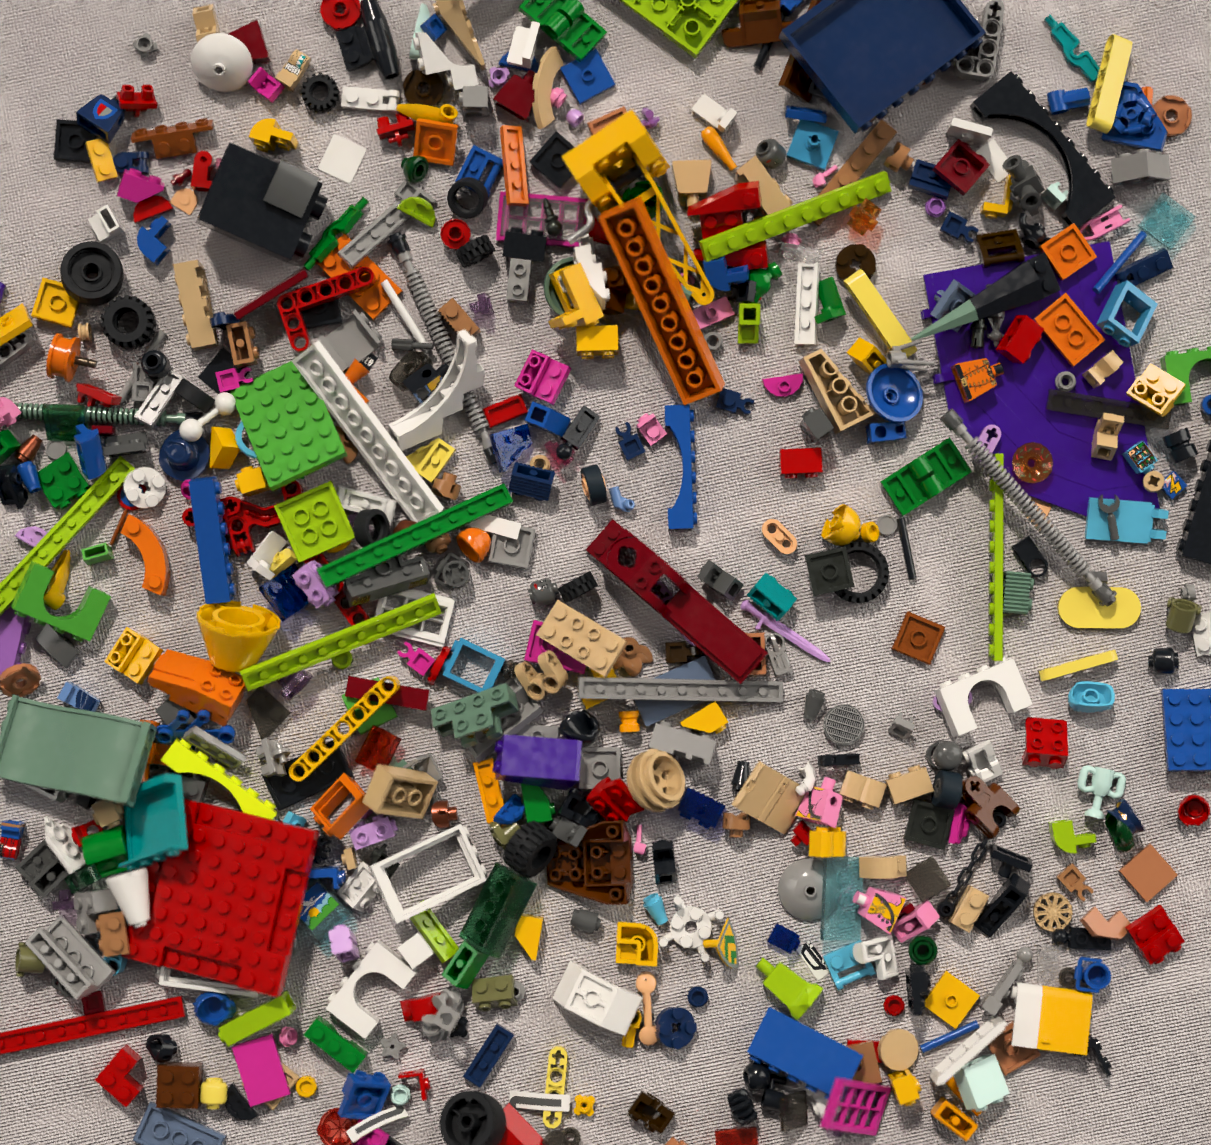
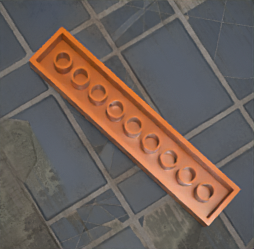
(661, 300)

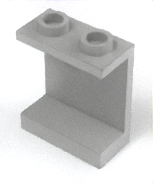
(351, 341)

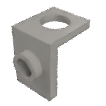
(427, 764)

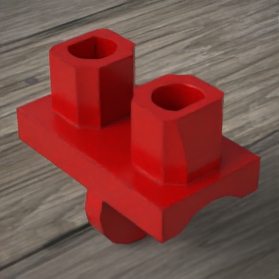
(136, 101)
(397, 131)

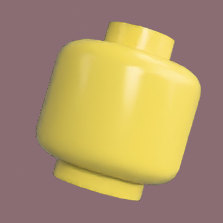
(213, 1092)

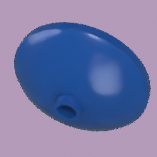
(900, 387)

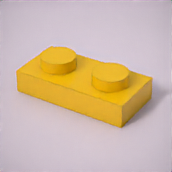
(101, 160)

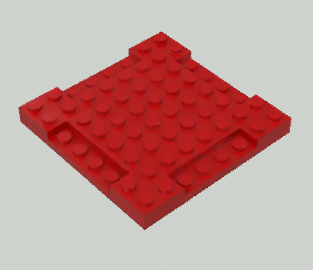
(228, 899)

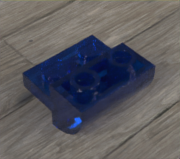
(284, 594)

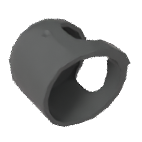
(946, 755)

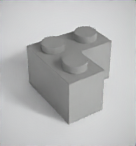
(1140, 167)
(90, 905)

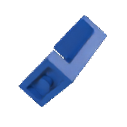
(335, 872)

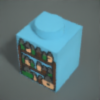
(1140, 458)

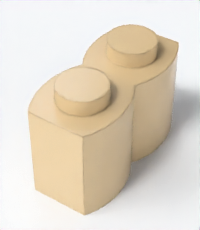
(862, 789)

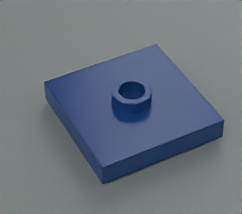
(587, 77)

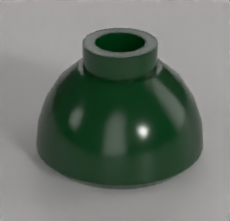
(415, 168)
(922, 950)

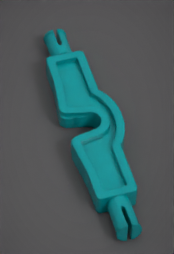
(1068, 43)

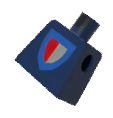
(101, 117)

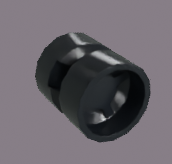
(1180, 445)

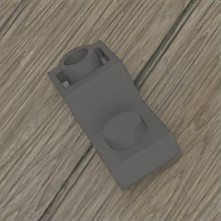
(567, 830)

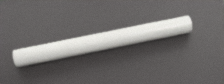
(404, 313)

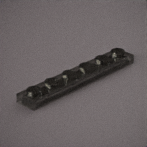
(1095, 407)

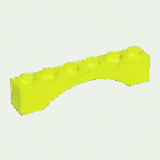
(184, 759)

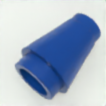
(29, 476)

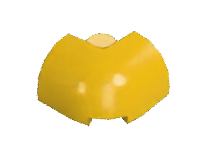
(636, 944)

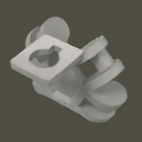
(449, 1008)

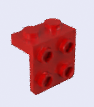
(1045, 743)

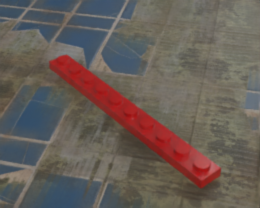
(92, 1024)

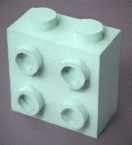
(981, 1083)

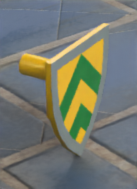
(725, 945)

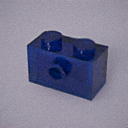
(701, 808)

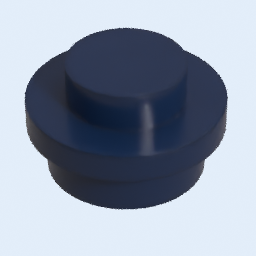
(697, 996)

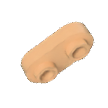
(780, 535)

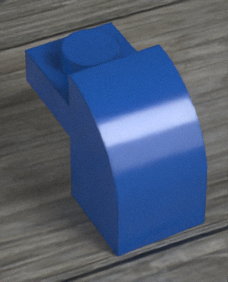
(149, 240)
(721, 276)

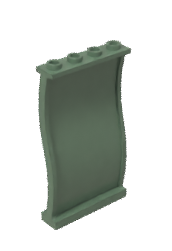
(74, 750)

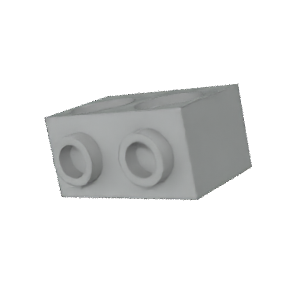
(475, 100)
(519, 281)

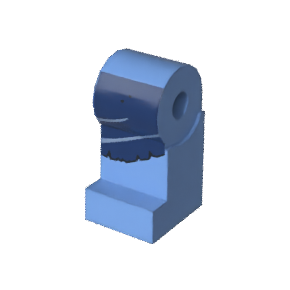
(78, 697)

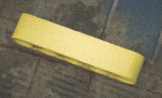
(1109, 83)
(877, 312)

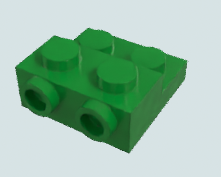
(63, 481)

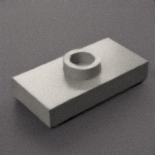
(539, 731)

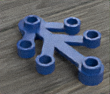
(168, 733)

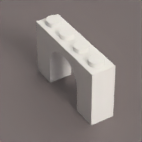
(954, 696)
(345, 1003)

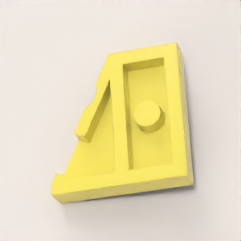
(431, 459)

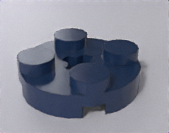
(664, 1027)

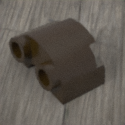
(651, 1111)

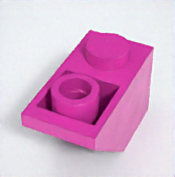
(137, 186)

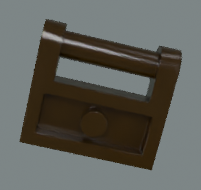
(997, 243)

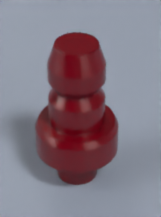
(179, 178)

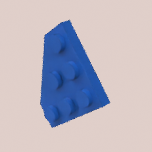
(1150, 137)

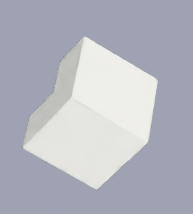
(106, 224)
(415, 950)

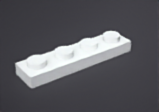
(806, 303)

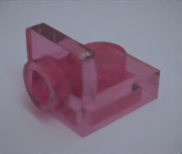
(551, 448)

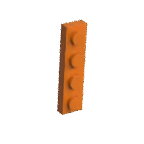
(514, 165)

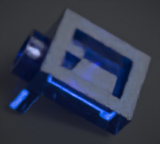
(784, 938)

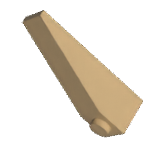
(455, 18)

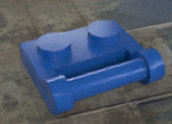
(476, 164)

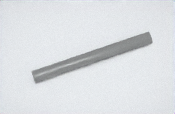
(153, 346)

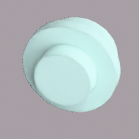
(400, 1094)

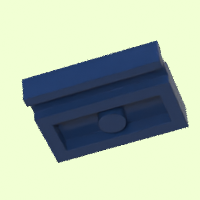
(927, 181)

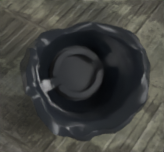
(580, 726)

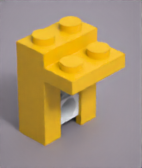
(576, 298)

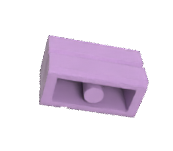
(343, 944)

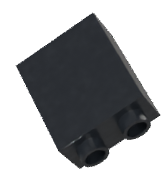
(239, 212)

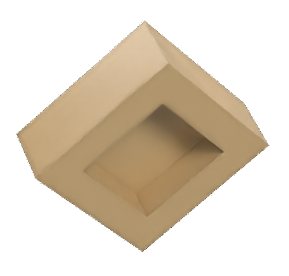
(349, 858)

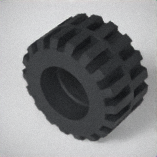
(116, 310)
(530, 849)

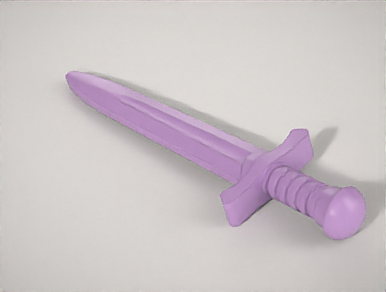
(778, 627)

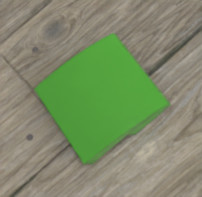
(380, 717)

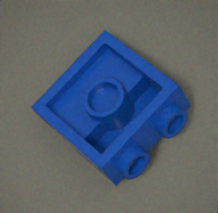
(363, 1095)

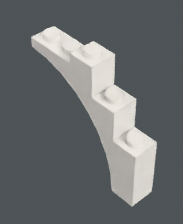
(447, 398)

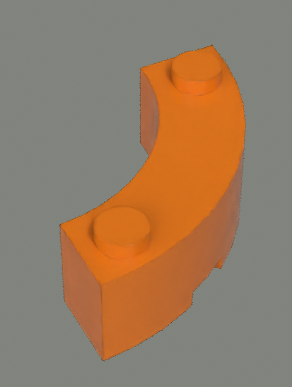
(153, 552)

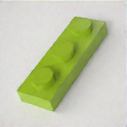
(435, 934)

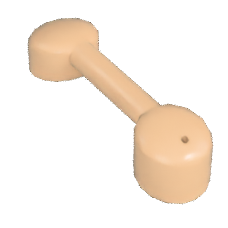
(646, 987)

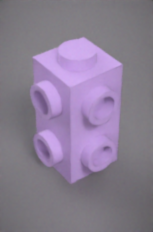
(310, 582)
(373, 832)

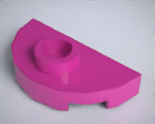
(783, 385)
(959, 824)

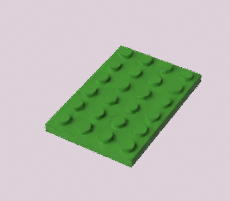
(287, 425)

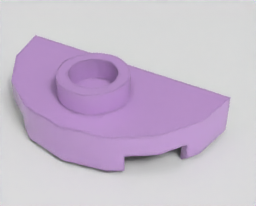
(31, 535)

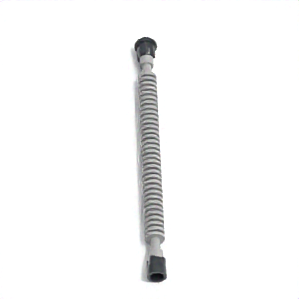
(401, 249)

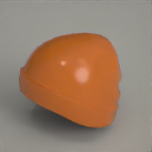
(474, 543)

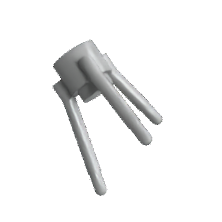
(898, 359)

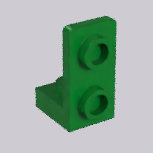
(830, 300)

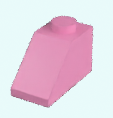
(916, 922)

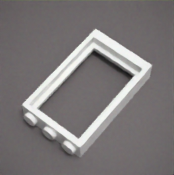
(388, 894)
(165, 979)

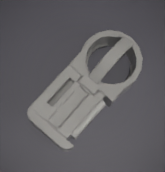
(778, 658)

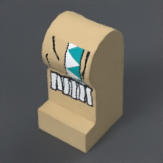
(293, 70)

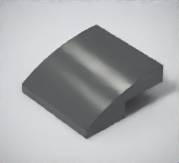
(291, 188)

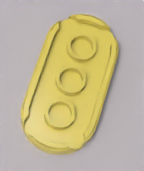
(1082, 610)

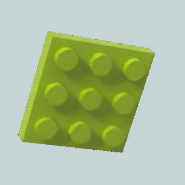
(315, 521)

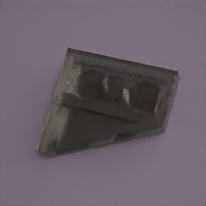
(266, 711)

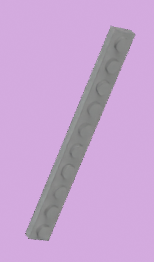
(679, 689)

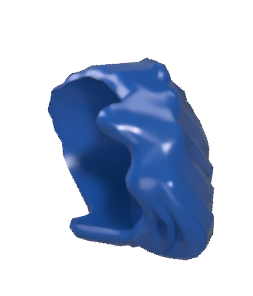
(214, 1008)

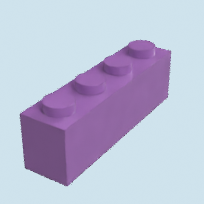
(12, 637)

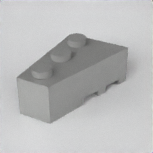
(682, 742)

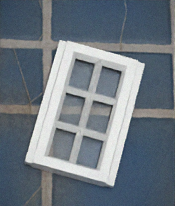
(429, 631)

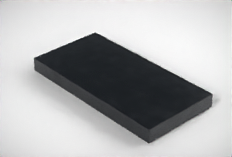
(289, 792)

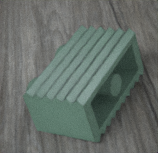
(1016, 592)

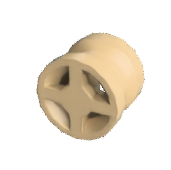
(1153, 486)

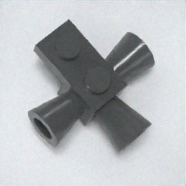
(1025, 183)

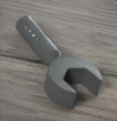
(1111, 517)

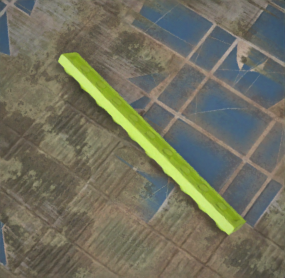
(794, 216)
(66, 528)
(995, 568)
(340, 642)

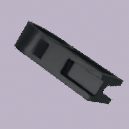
(1027, 552)
(838, 759)

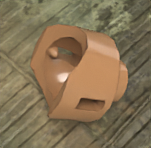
(899, 158)
(446, 486)
(736, 824)

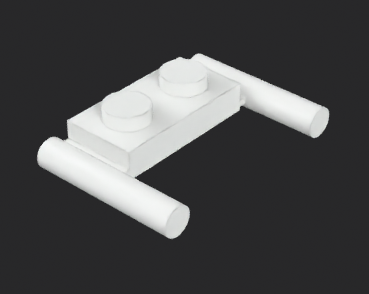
(359, 500)

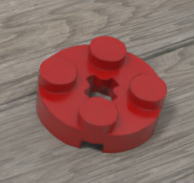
(340, 21)

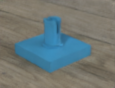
(812, 144)

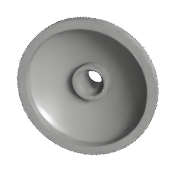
(794, 885)

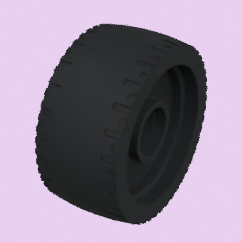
(89, 258)
(486, 1115)

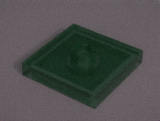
(62, 419)

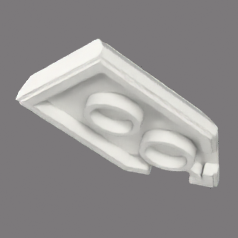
(62, 845)

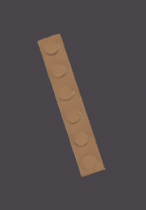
(861, 159)

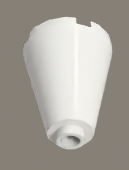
(132, 895)

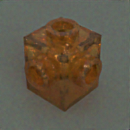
(864, 217)

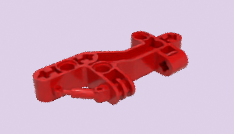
(250, 516)

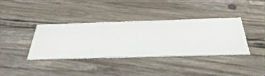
(496, 525)

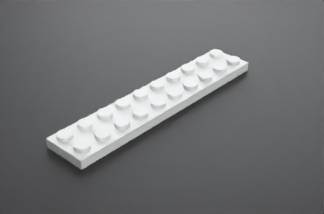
(367, 433)

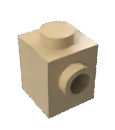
(107, 813)

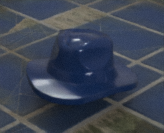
(182, 458)

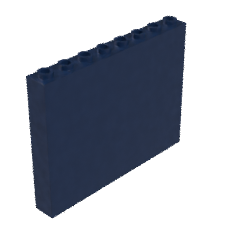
(878, 50)

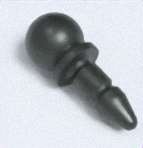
(553, 226)

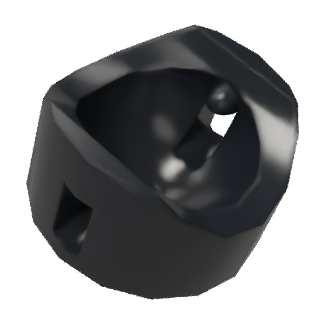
(162, 1048)

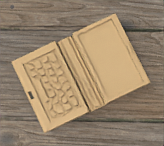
(769, 798)

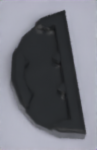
(238, 1105)

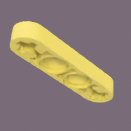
(1077, 665)
(555, 1086)

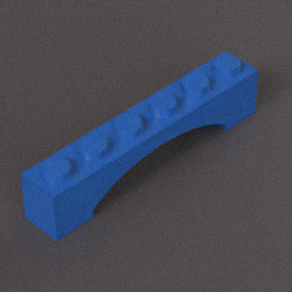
(678, 421)

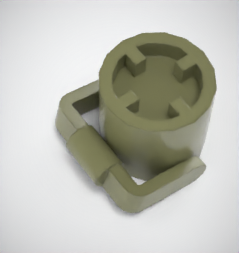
(1181, 614)
(503, 832)
(27, 961)

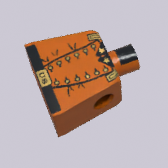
(975, 377)

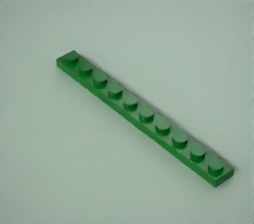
(414, 536)

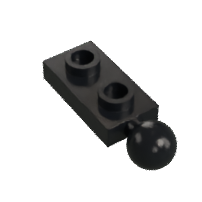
(577, 432)
(1080, 939)

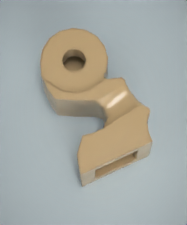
(1102, 369)

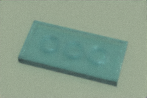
(838, 912)

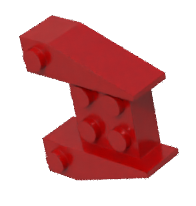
(723, 213)

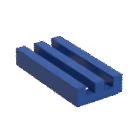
(806, 114)

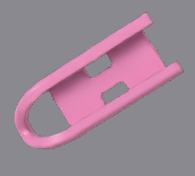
(1098, 227)

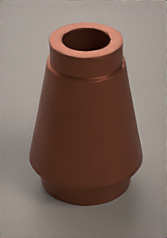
(28, 449)

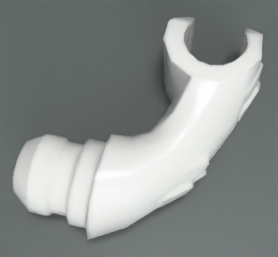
(807, 785)

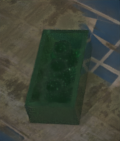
(497, 910)

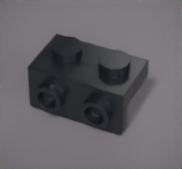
(11, 487)

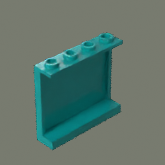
(156, 822)

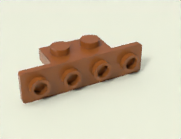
(174, 139)

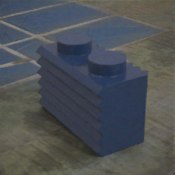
(531, 481)

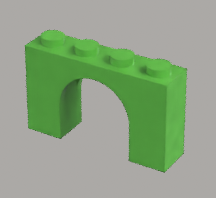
(1180, 366)
(80, 623)

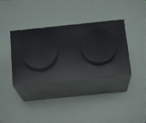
(525, 244)

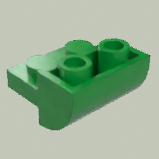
(106, 850)

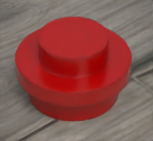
(893, 1005)

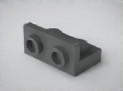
(126, 444)

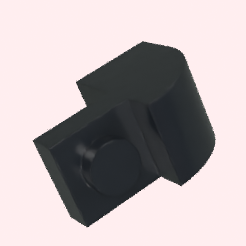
(664, 862)

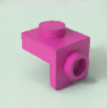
(265, 85)

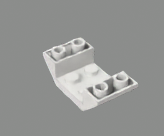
(597, 999)

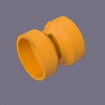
(629, 721)

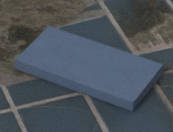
(656, 710)
(168, 1127)

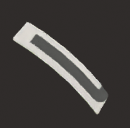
(539, 1101)
(376, 1121)

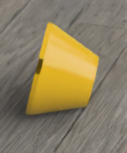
(236, 633)

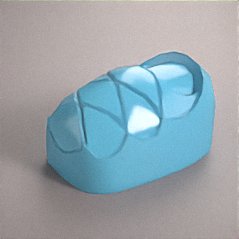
(1091, 697)

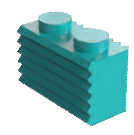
(772, 596)

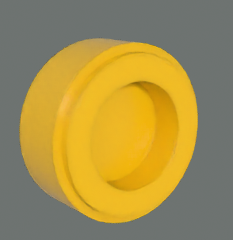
(869, 532)
(306, 1086)

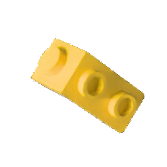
(994, 210)

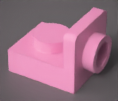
(650, 429)

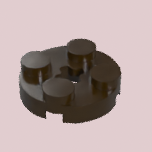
(434, 85)
(858, 253)

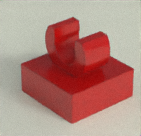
(802, 833)

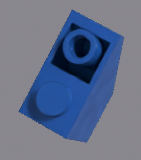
(547, 419)

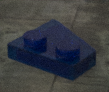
(509, 445)

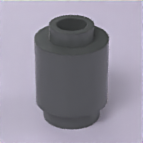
(585, 920)

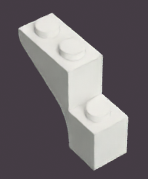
(433, 61)

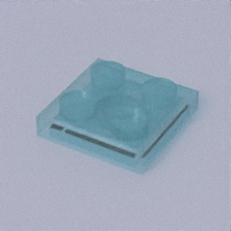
(1166, 221)

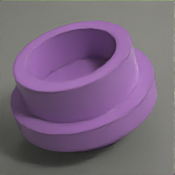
(935, 207)

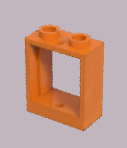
(332, 798)

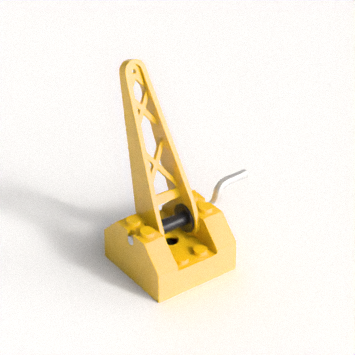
(613, 161)

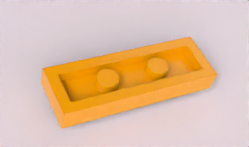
(489, 788)

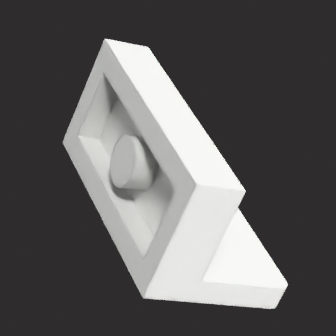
(524, 45)

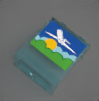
(322, 910)

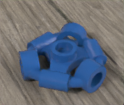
(1132, 114)

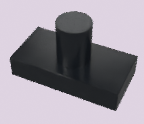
(1009, 860)

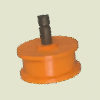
(65, 357)

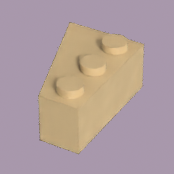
(771, 196)

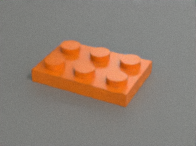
(1069, 329)

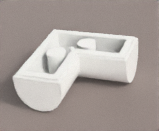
(881, 952)

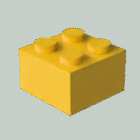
(597, 341)

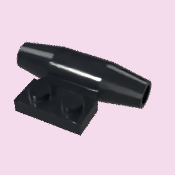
(371, 41)

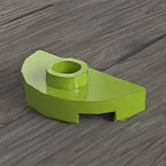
(418, 209)

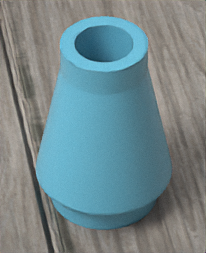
(654, 905)

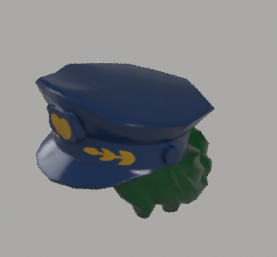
(1123, 825)

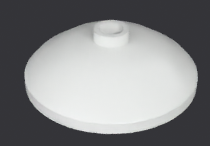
(223, 52)

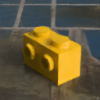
(251, 481)
(904, 1087)

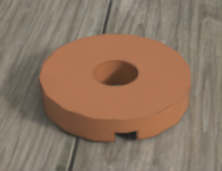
(1181, 110)
(25, 672)

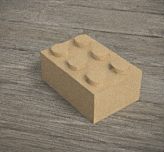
(400, 791)

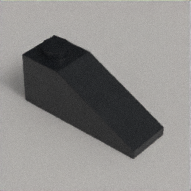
(1003, 904)

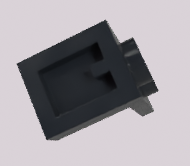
(1095, 1045)

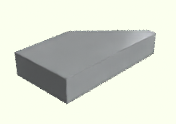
(409, 189)
(141, 384)

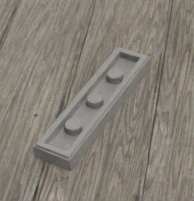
(373, 235)

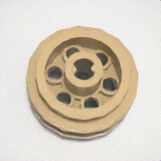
(656, 780)

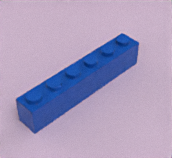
(211, 539)

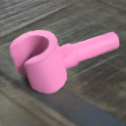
(819, 179)
(639, 848)

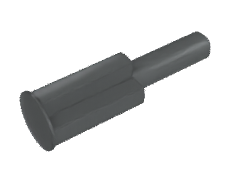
(408, 345)

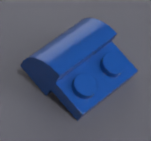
(90, 452)

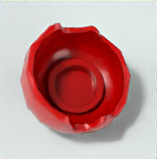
(1193, 810)

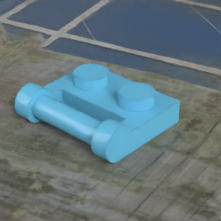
(843, 959)

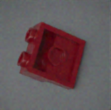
(961, 167)

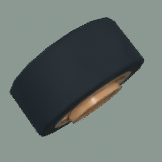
(593, 485)

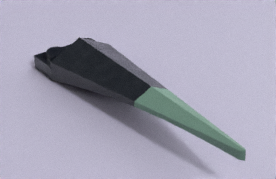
(1020, 286)

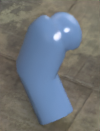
(620, 502)

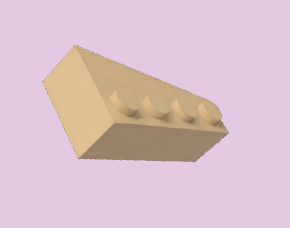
(196, 304)
(834, 392)

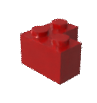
(116, 1076)

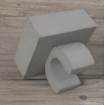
(901, 727)

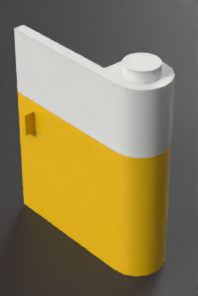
(1051, 1018)

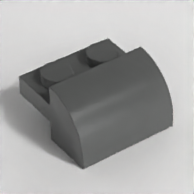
(42, 869)

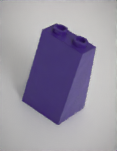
(538, 761)

